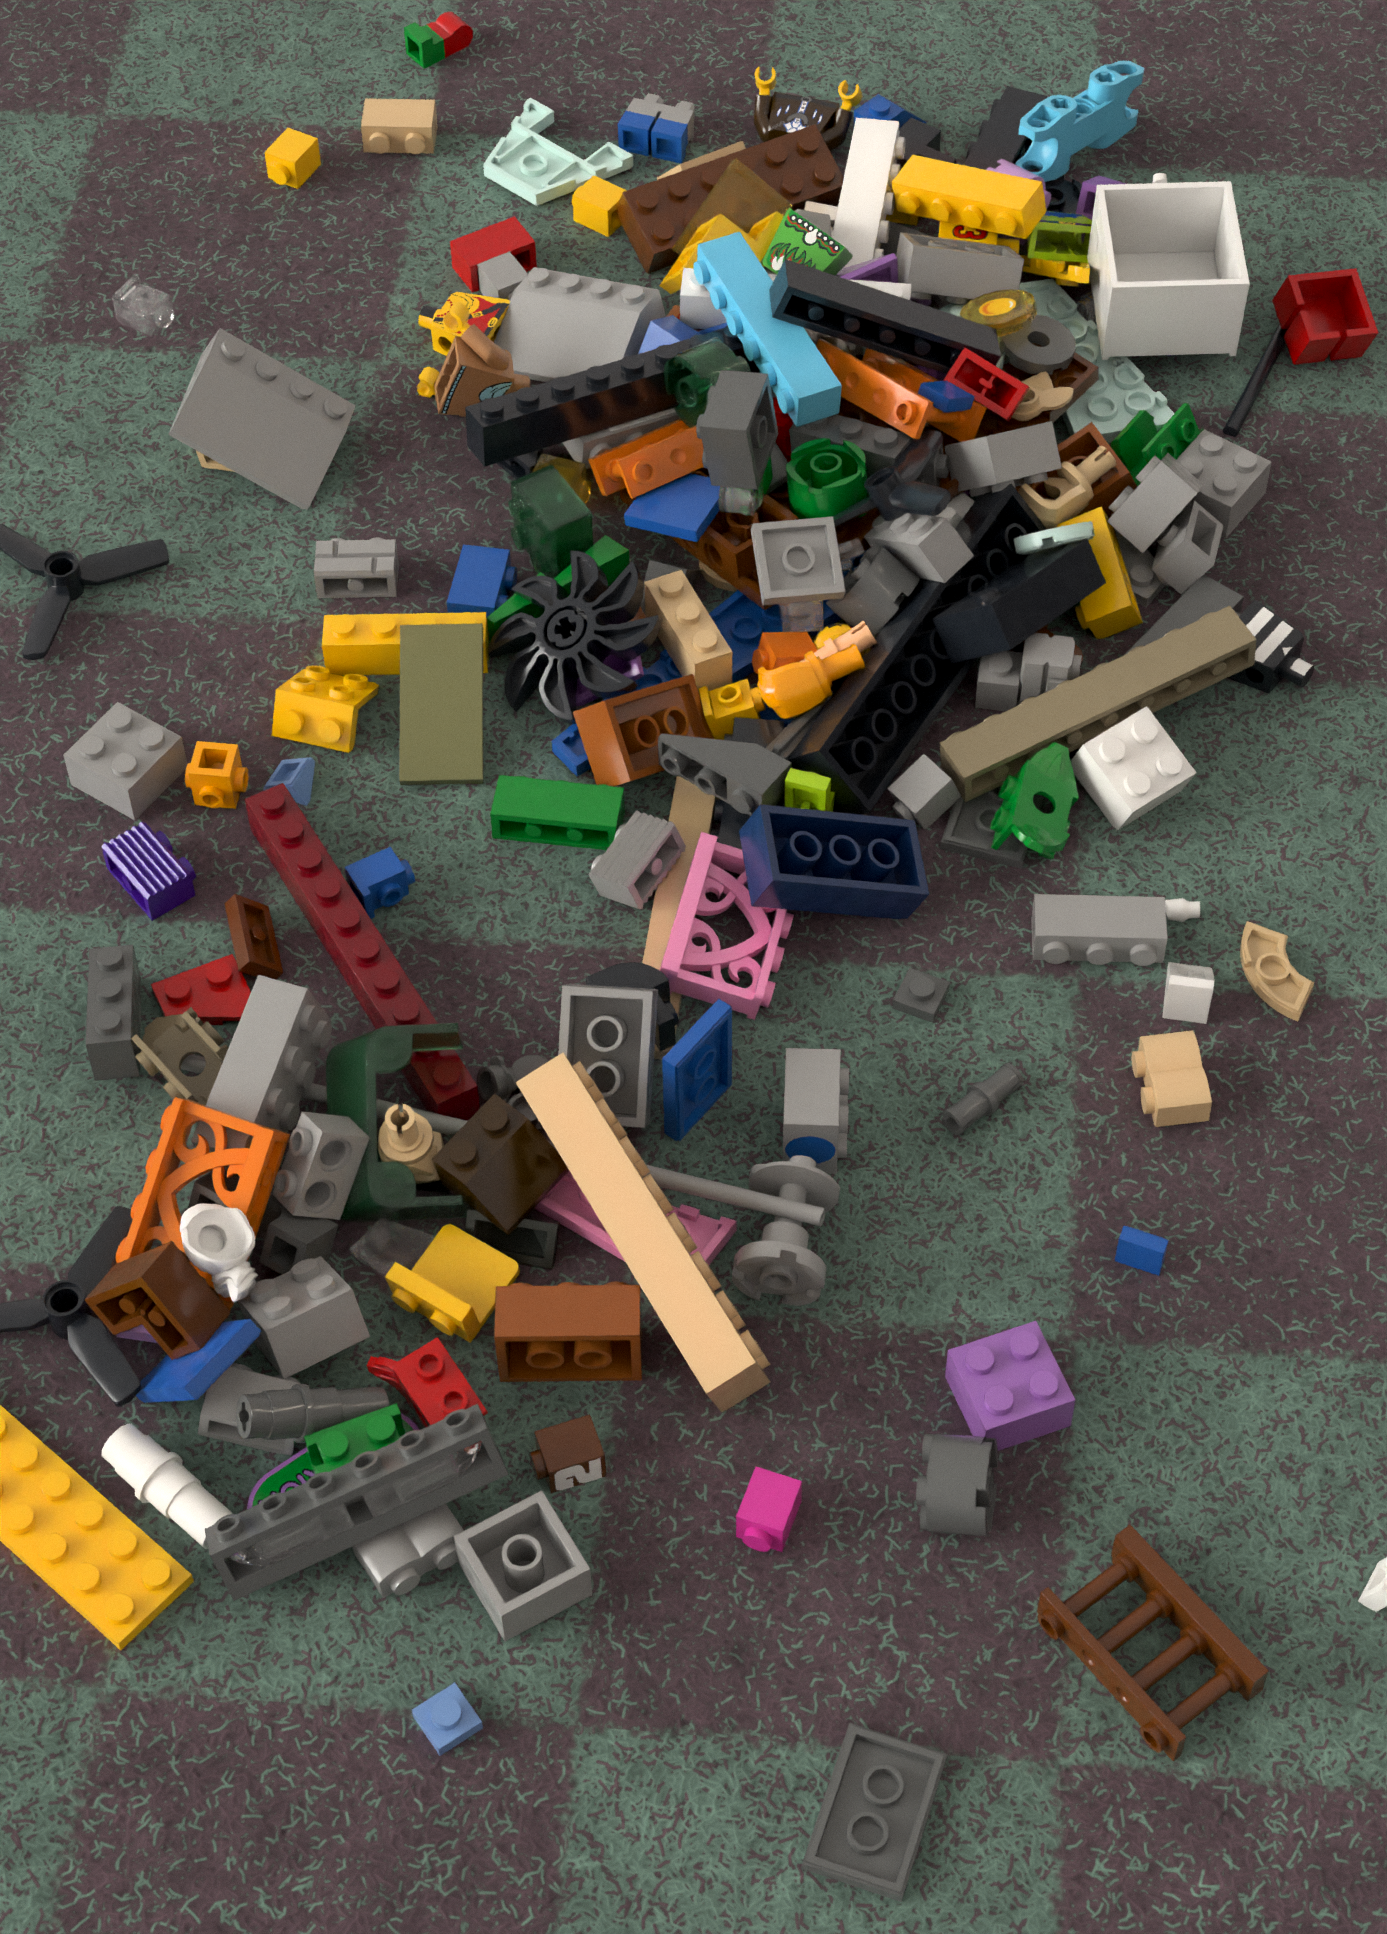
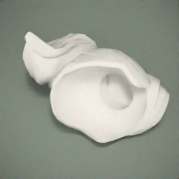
(219, 1244)

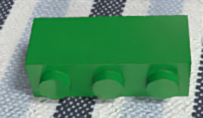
(556, 812)

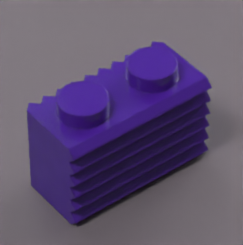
(149, 870)

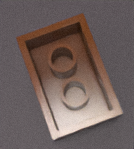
(568, 1332)

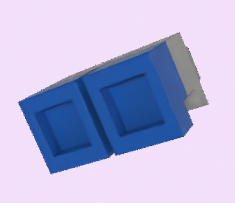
(657, 128)

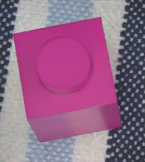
(768, 1510)

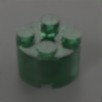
(694, 372)

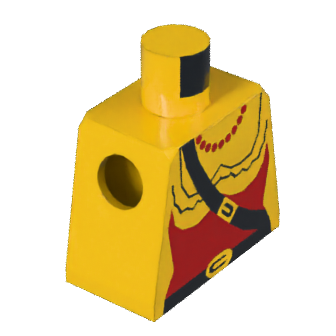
(484, 312)

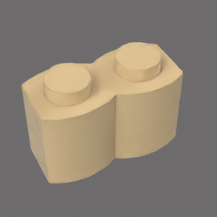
(1173, 1079)

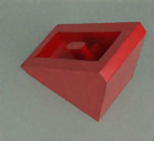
(988, 384)

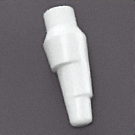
(1181, 909)

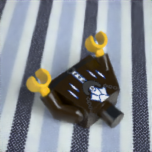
(788, 113)

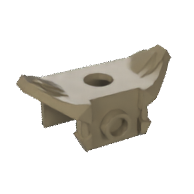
(170, 1041)

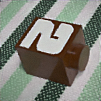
(568, 1454)

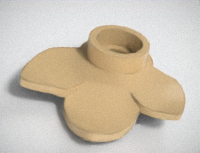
(1041, 397)

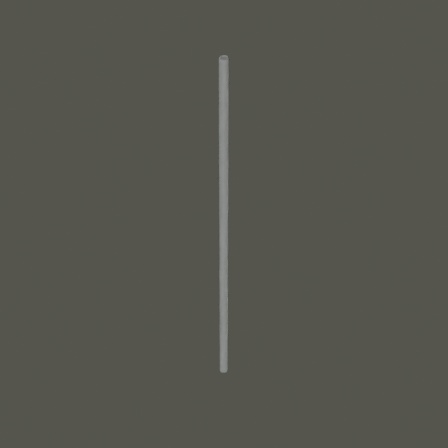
(663, 1177)

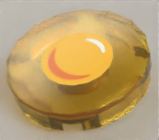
(1001, 310)

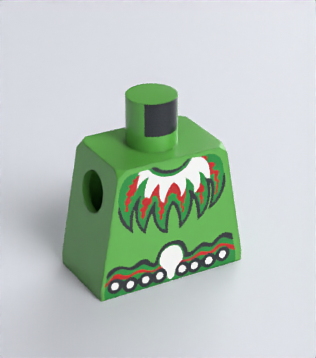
(804, 244)

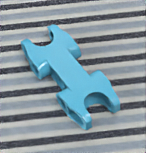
(1090, 119)

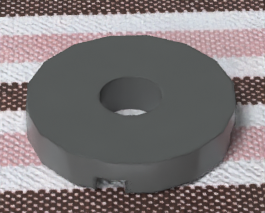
(1051, 334)

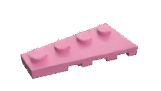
(571, 1208)

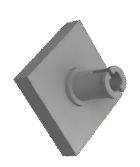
(797, 561)

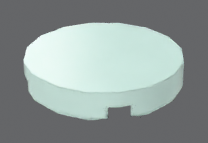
(1053, 537)

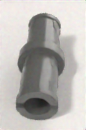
(982, 1099)

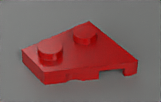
(212, 990)

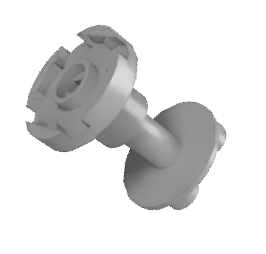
(781, 1259)

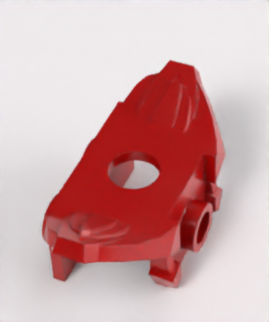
(428, 1382)

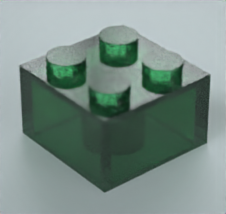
(549, 520)

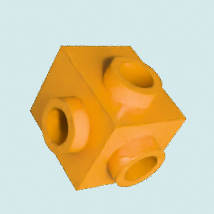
(216, 775)

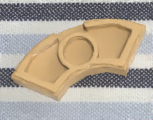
(1271, 973)

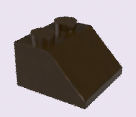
(500, 1164)

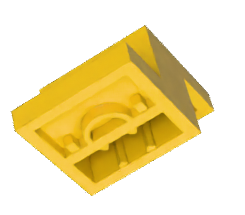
(758, 239)

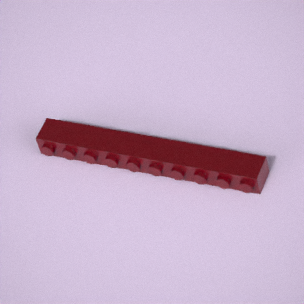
(357, 946)

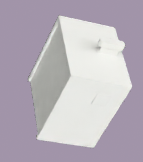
(1167, 268)

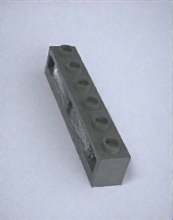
(355, 1502)

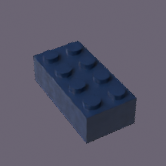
(833, 862)

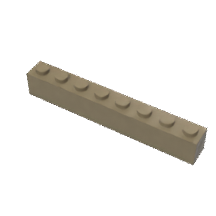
(1098, 700)

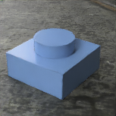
(447, 1719)

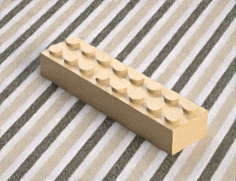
(649, 1241)

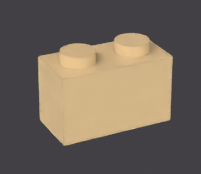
(399, 126)

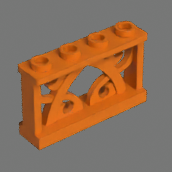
(158, 1200)

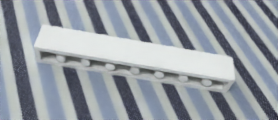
(867, 192)

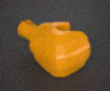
(805, 685)

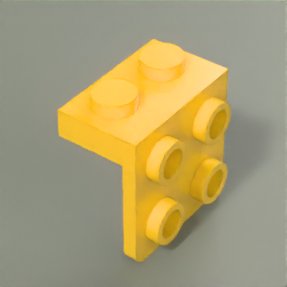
(321, 707)
(453, 1282)

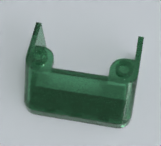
(384, 1188)

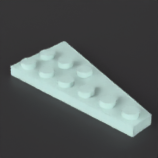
(1121, 385)

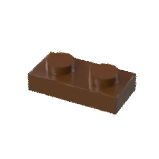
(253, 937)

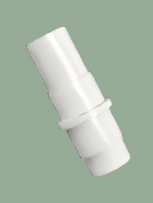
(163, 1481)

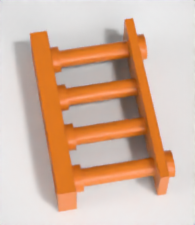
(890, 392)
(649, 460)

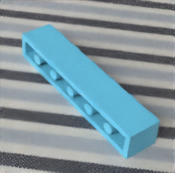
(782, 350)

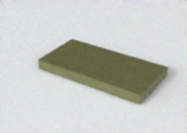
(441, 704)

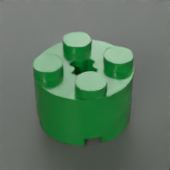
(825, 478)

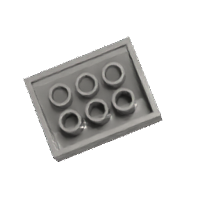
(574, 322)
(261, 419)

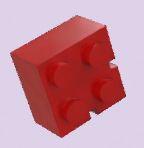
(1325, 316)

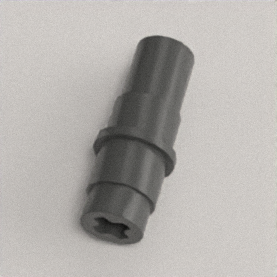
(303, 1410)

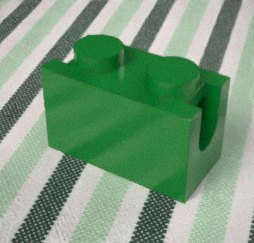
(345, 1441)

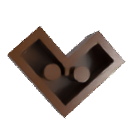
(163, 1296)

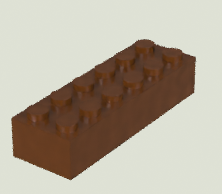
(659, 211)

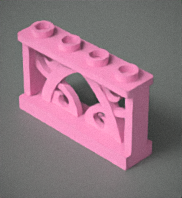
(682, 955)

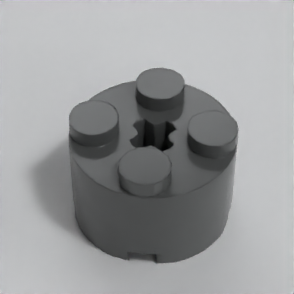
(874, 589)
(958, 1484)

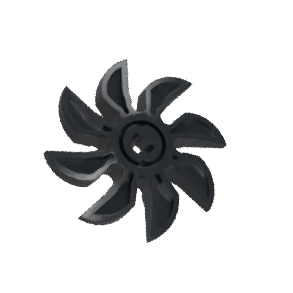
(574, 636)

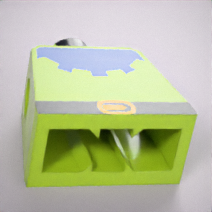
(1059, 237)

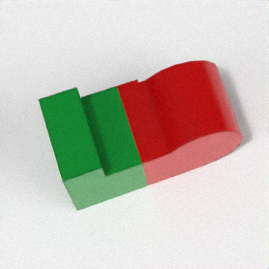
(437, 39)

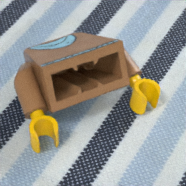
(472, 369)

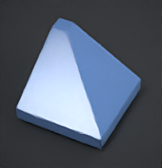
(296, 776)

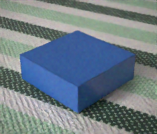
(946, 396)
(1141, 1250)

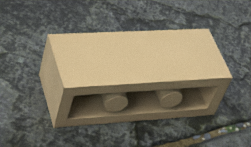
(688, 631)

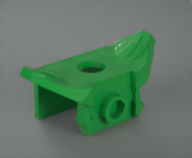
(1142, 440)
(1048, 775)

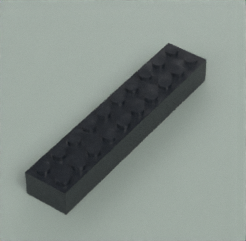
(908, 674)

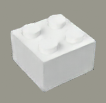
(1131, 768)

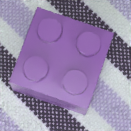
(1010, 1386)

